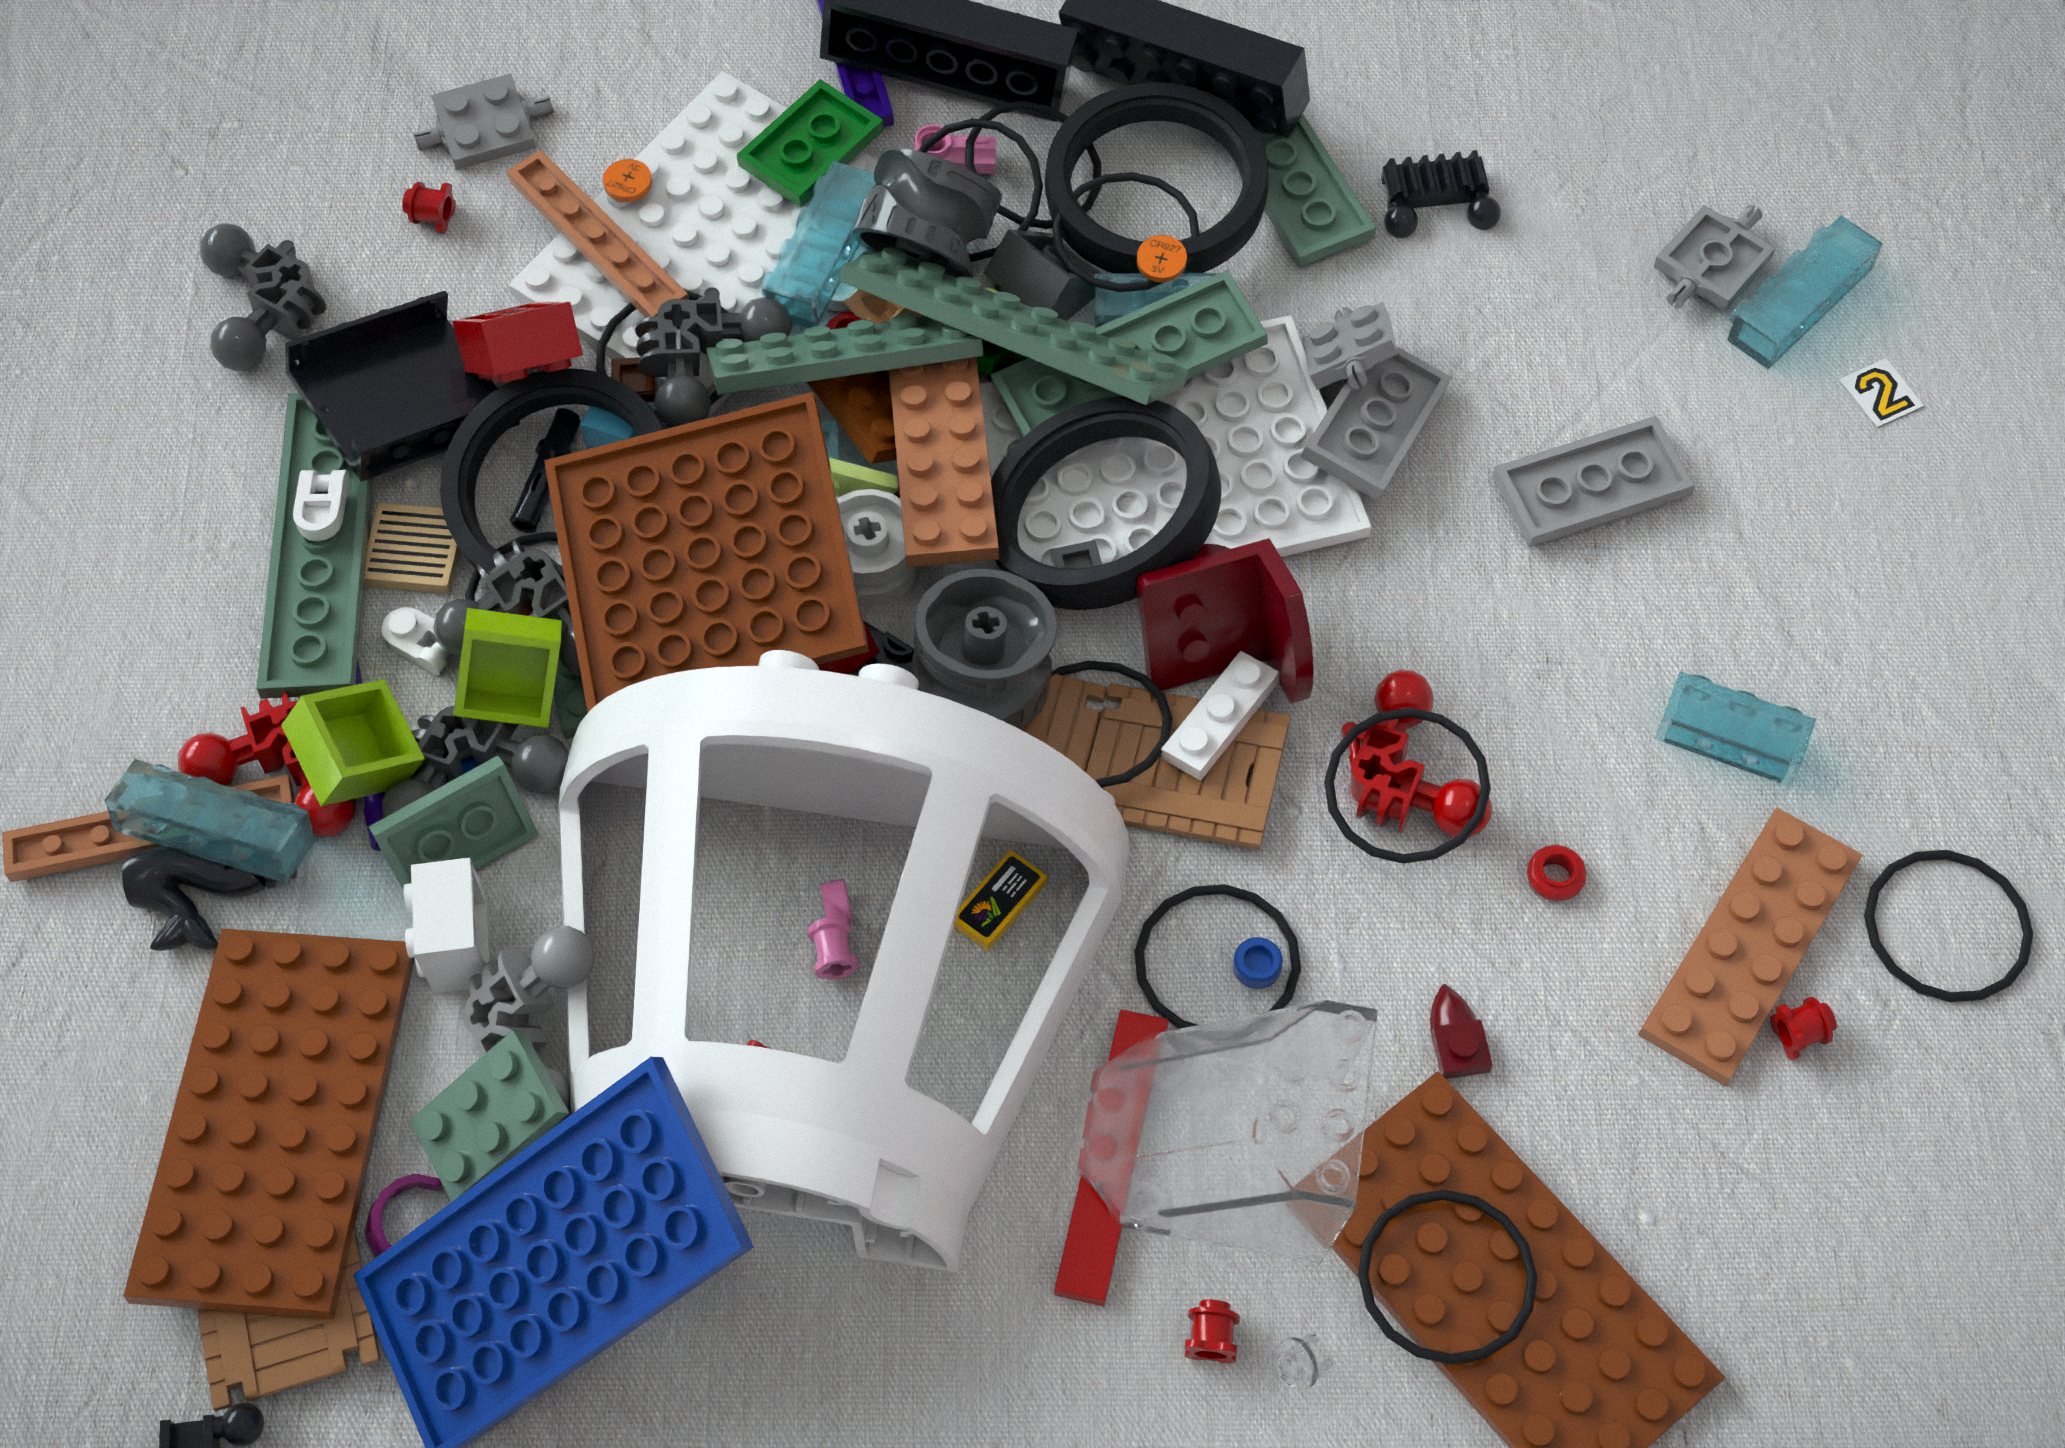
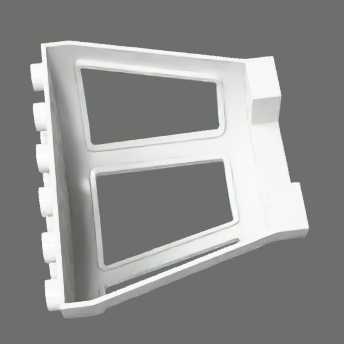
(869, 747)

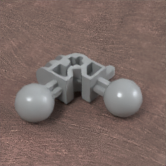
(519, 987)

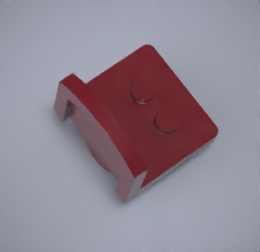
(1223, 604)

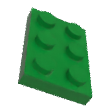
(807, 139)

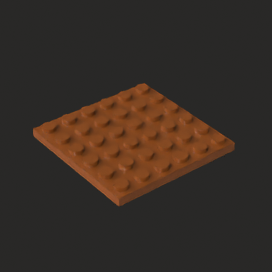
(705, 547)

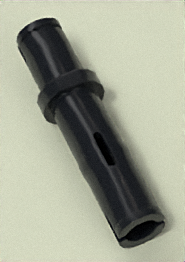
(536, 488)

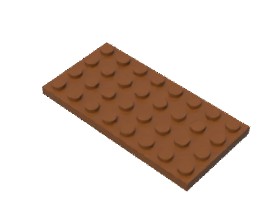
(273, 1126)
(1597, 1350)

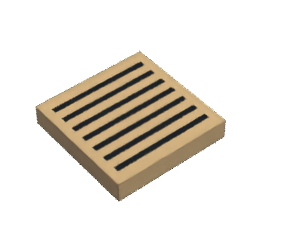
(410, 550)

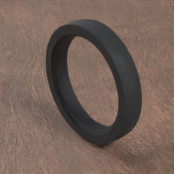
(1156, 103)
(500, 412)
(1079, 427)

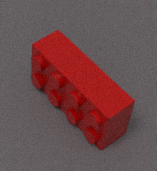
(517, 338)

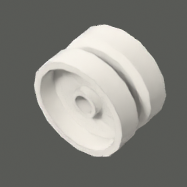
(876, 545)

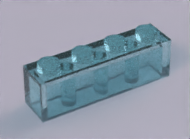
(820, 245)
(1803, 291)
(210, 820)

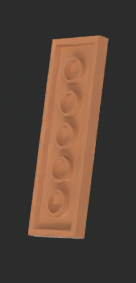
(943, 464)
(1750, 946)

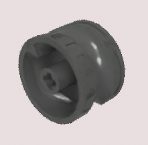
(926, 209)
(986, 643)

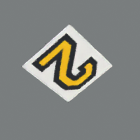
(1881, 392)

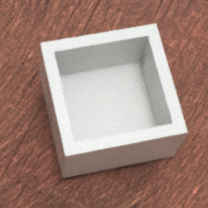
(448, 923)

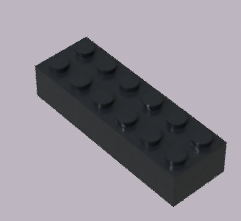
(1178, 46)
(953, 48)

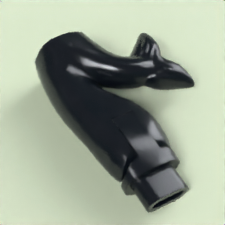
(152, 881)

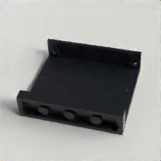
(387, 384)

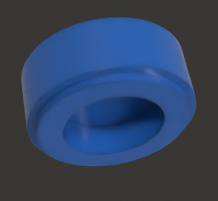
(1257, 963)

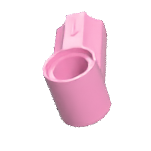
(954, 149)

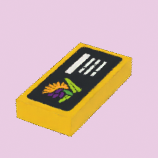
(999, 900)

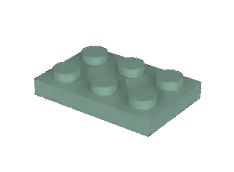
(466, 818)
(489, 1114)

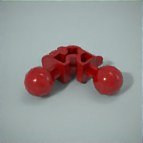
(219, 758)
(1400, 783)

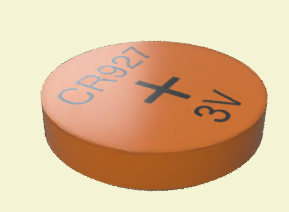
(627, 180)
(1161, 258)

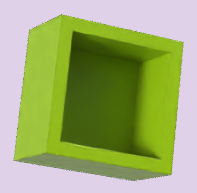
(507, 668)
(352, 741)

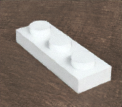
(1220, 715)

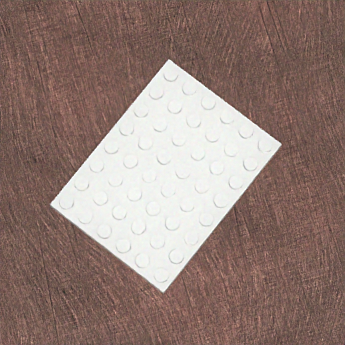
(698, 222)
(1257, 423)

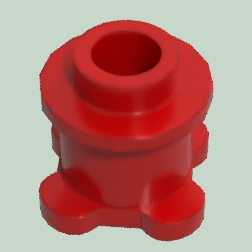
(429, 205)
(1803, 1026)
(1212, 1332)

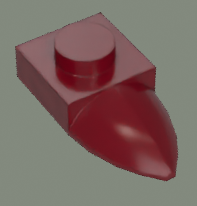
(1457, 1036)

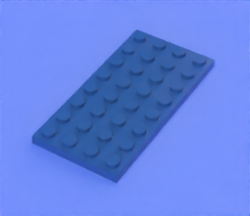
(552, 1258)

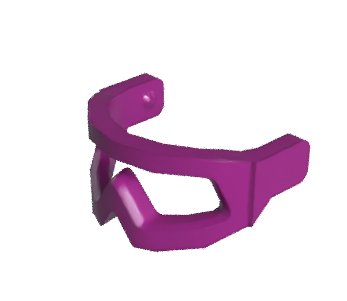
(373, 1229)

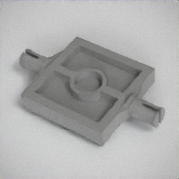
(483, 121)
(1714, 257)
(1349, 346)

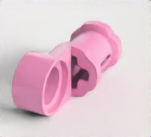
(831, 933)

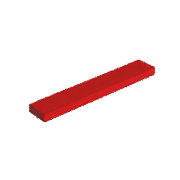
(1092, 1231)

